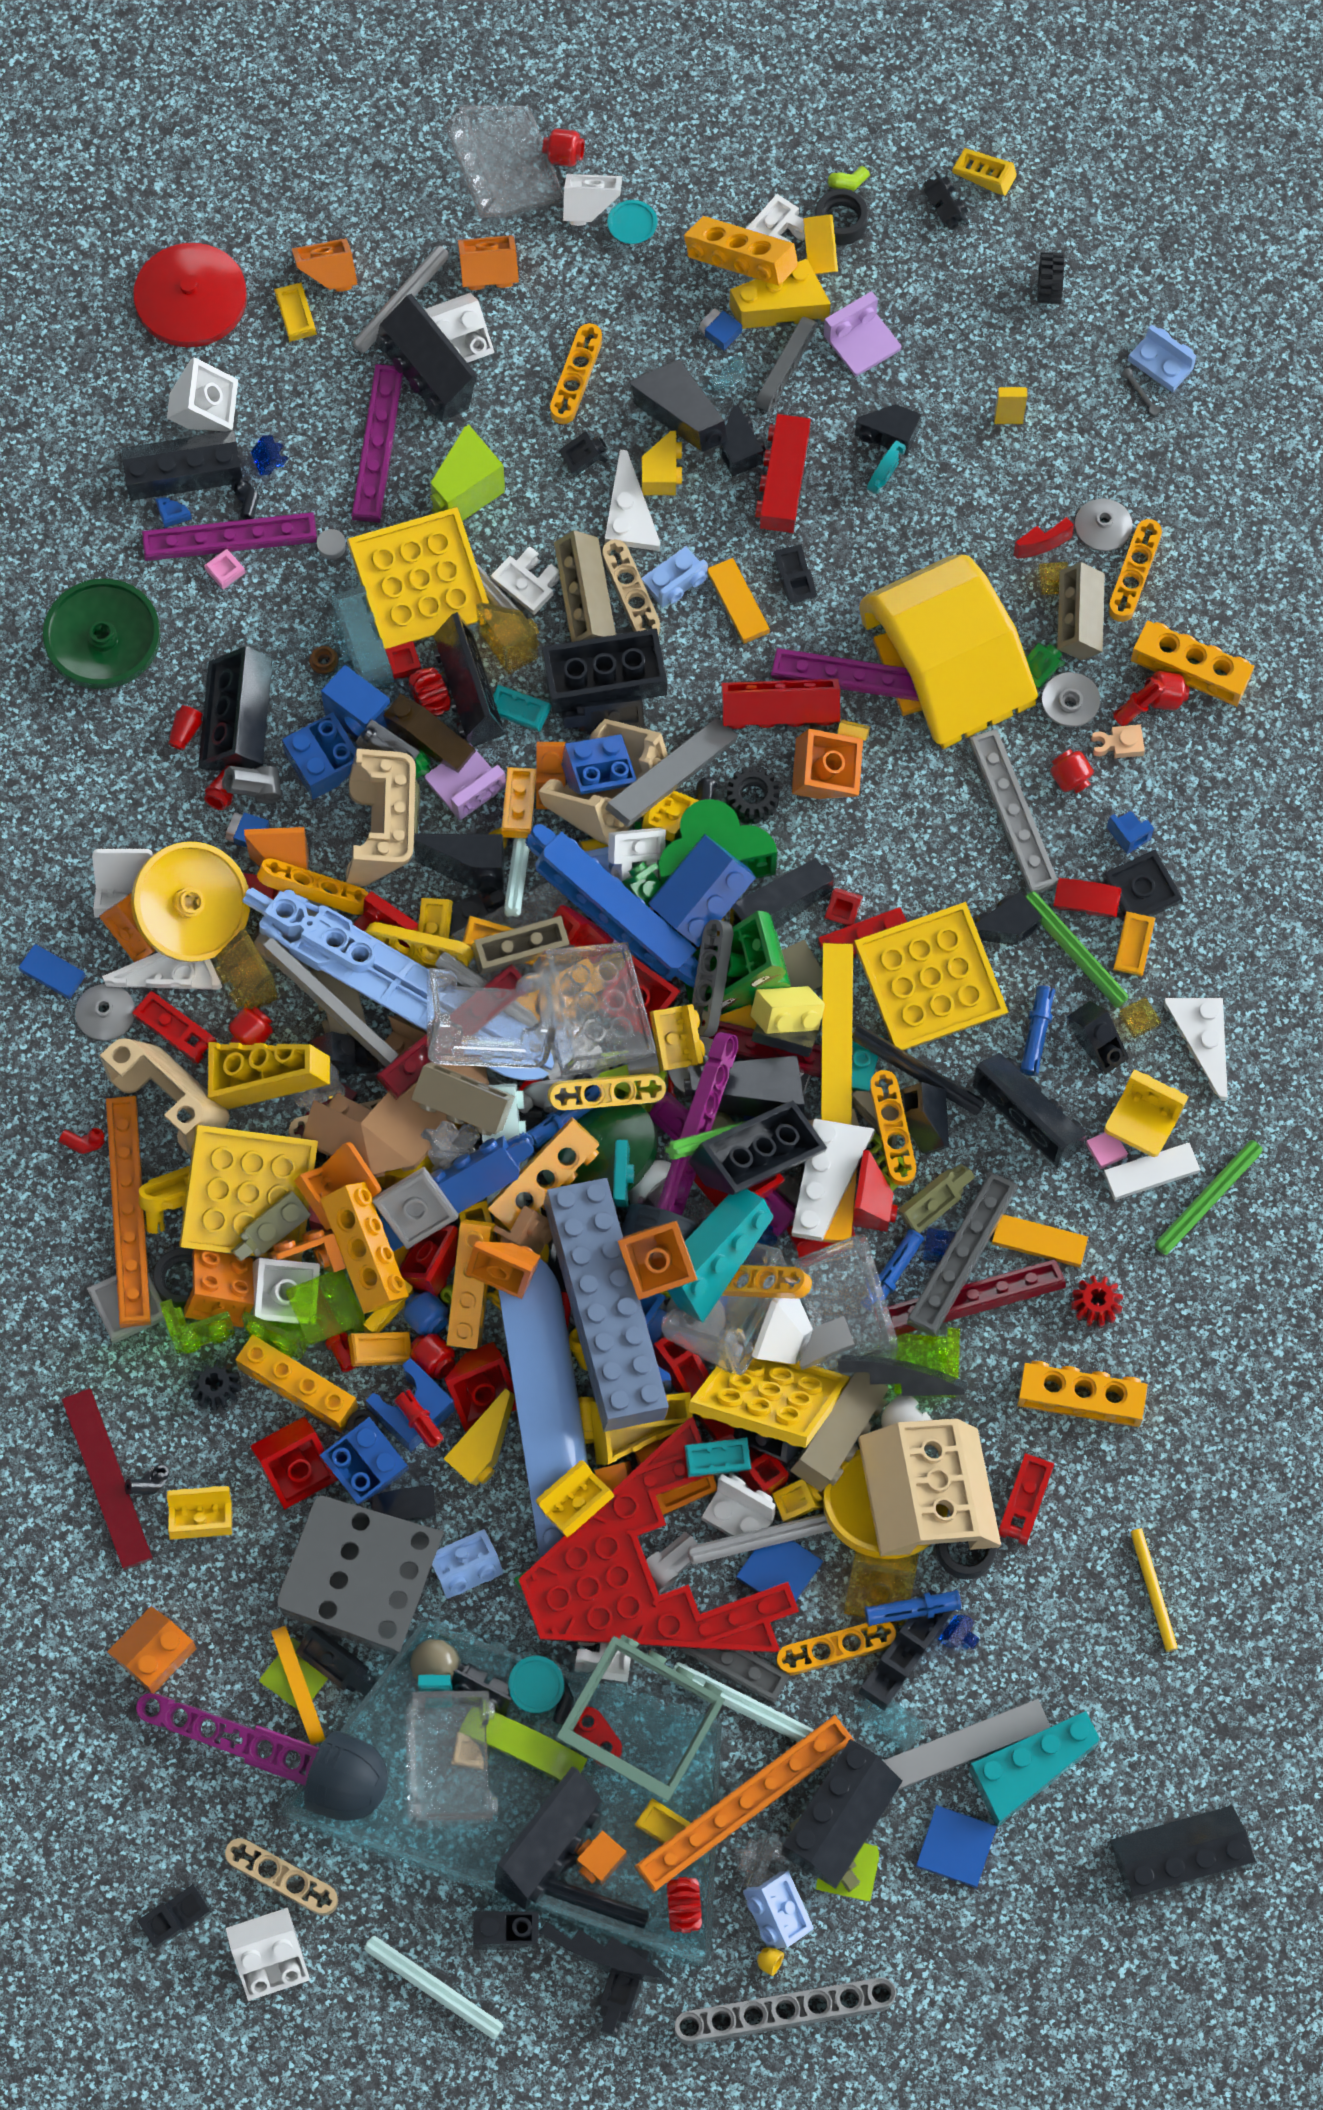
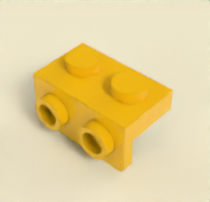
(668, 814)
(677, 1037)
(574, 1498)
(199, 1512)

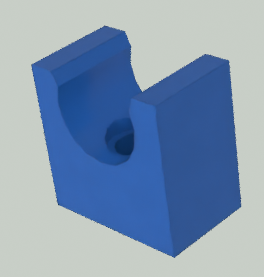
(354, 701)
(428, 1395)

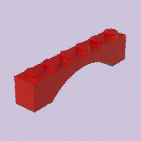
(687, 1376)

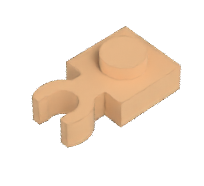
(1124, 741)

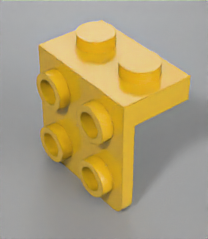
(1146, 1114)

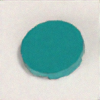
(886, 467)

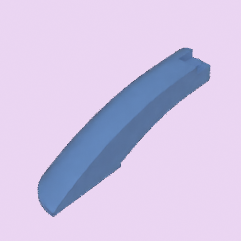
(543, 1390)

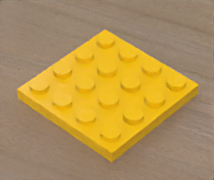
(418, 576)
(931, 977)
(236, 1180)
(771, 1399)

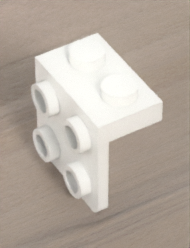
(115, 875)

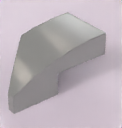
(827, 1341)

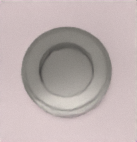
(331, 544)

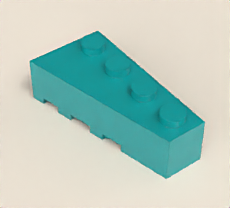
(720, 1249)
(1026, 1768)

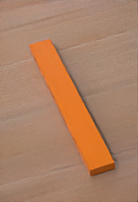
(127, 1214)
(743, 1804)

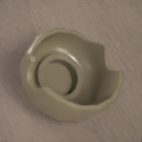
(434, 1658)

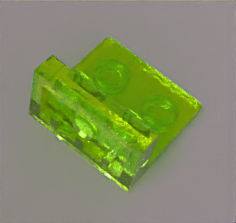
(326, 1307)
(191, 1336)
(284, 1336)
(932, 1352)

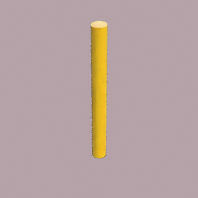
(1154, 1590)

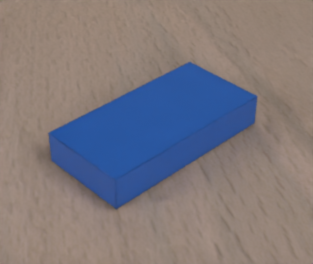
(52, 971)

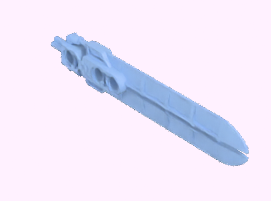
(382, 976)

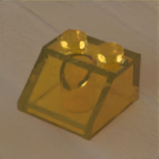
(508, 635)
(246, 973)
(879, 1582)

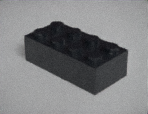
(604, 669)

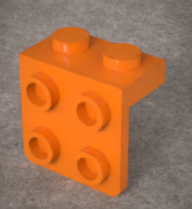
(341, 1169)

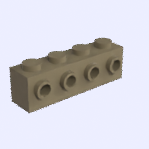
(584, 586)
(836, 1437)

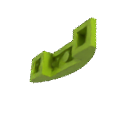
(532, 1747)

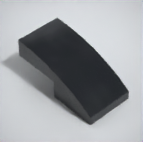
(794, 574)
(407, 1503)
(175, 1916)

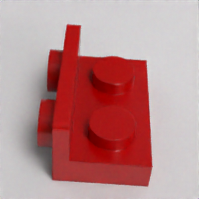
(379, 910)

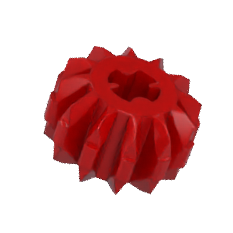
(429, 691)
(1110, 1304)
(684, 1905)

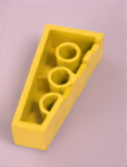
(263, 1072)

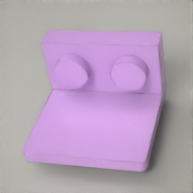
(860, 335)
(468, 788)

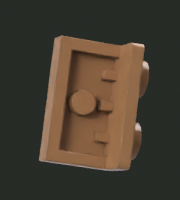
(529, 1230)

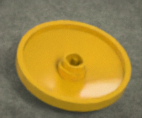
(189, 901)
(850, 1513)

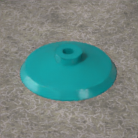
(632, 221)
(536, 1684)

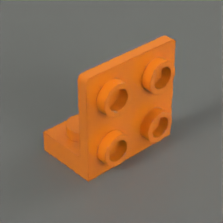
(123, 927)
(326, 1254)
(220, 1286)

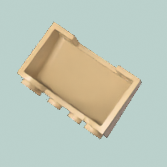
(133, 1063)

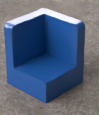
(1129, 831)

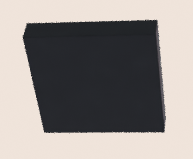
(1144, 885)
(794, 1042)

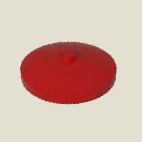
(190, 295)

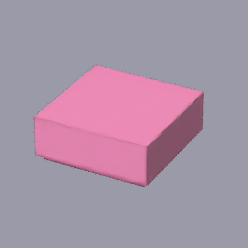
(224, 569)
(1106, 1150)

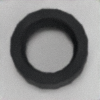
(849, 199)
(163, 1264)
(962, 1571)

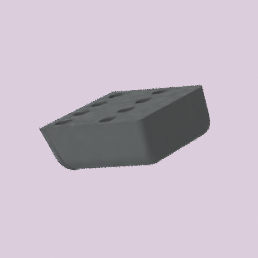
(358, 1573)

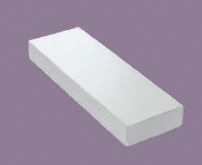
(1151, 1171)

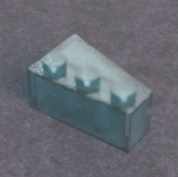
(360, 638)

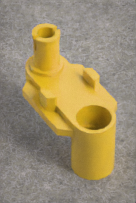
(161, 1194)

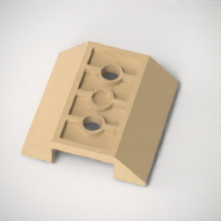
(909, 1484)

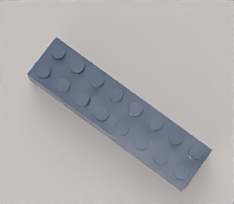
(605, 1305)

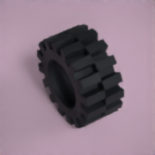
(1050, 278)
(758, 779)

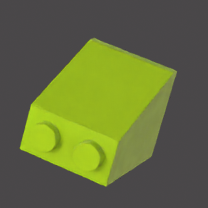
(467, 477)

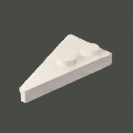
(628, 513)
(164, 972)
(1203, 1028)

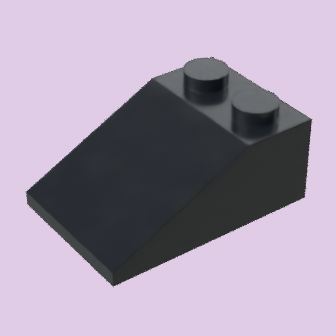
(466, 858)

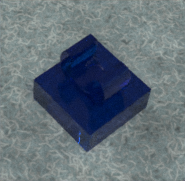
(267, 455)
(937, 1243)
(959, 1633)

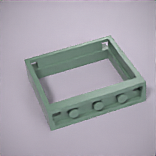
(656, 1663)

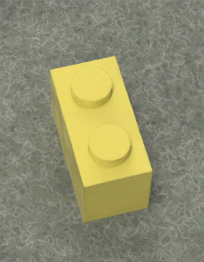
(787, 1009)

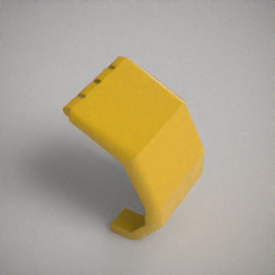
(954, 647)

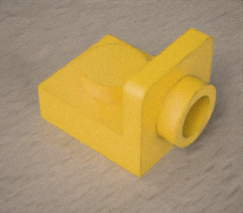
(798, 1500)

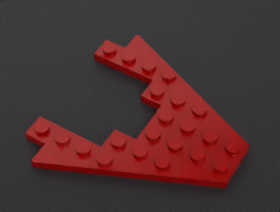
(603, 1587)

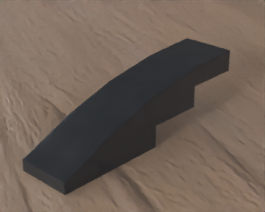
(914, 1378)
(902, 1658)
(612, 1958)

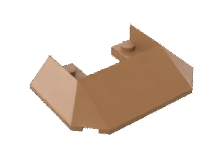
(392, 1130)

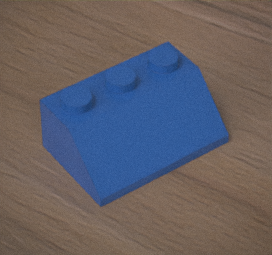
(701, 889)

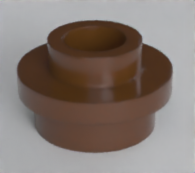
(323, 652)

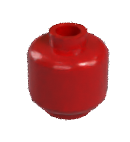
(564, 147)
(1175, 690)
(1071, 771)
(250, 1027)
(433, 1355)

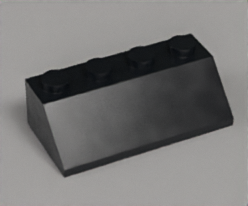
(427, 359)
(181, 465)
(467, 681)
(235, 710)
(1028, 1108)
(756, 1150)
(842, 1814)
(548, 1840)
(1182, 1853)

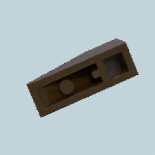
(426, 732)

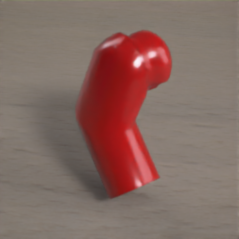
(92, 1141)

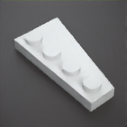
(828, 1176)

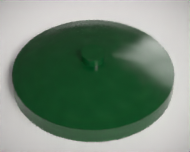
(101, 633)
(607, 1127)

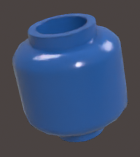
(425, 1313)

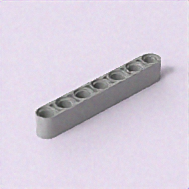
(799, 2002)

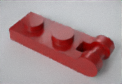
(173, 1026)
(1026, 1497)

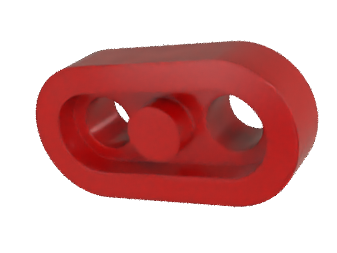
(599, 1733)

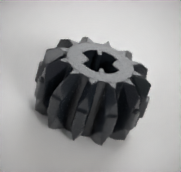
(226, 1392)

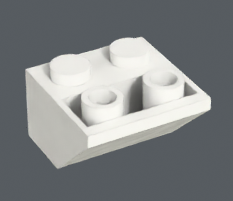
(463, 326)
(267, 1954)

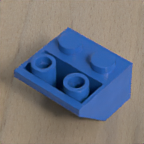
(320, 755)
(597, 765)
(364, 1461)

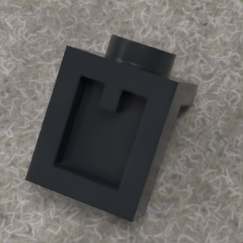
(584, 452)

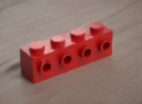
(784, 473)
(780, 703)

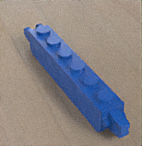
(612, 905)
(477, 1175)

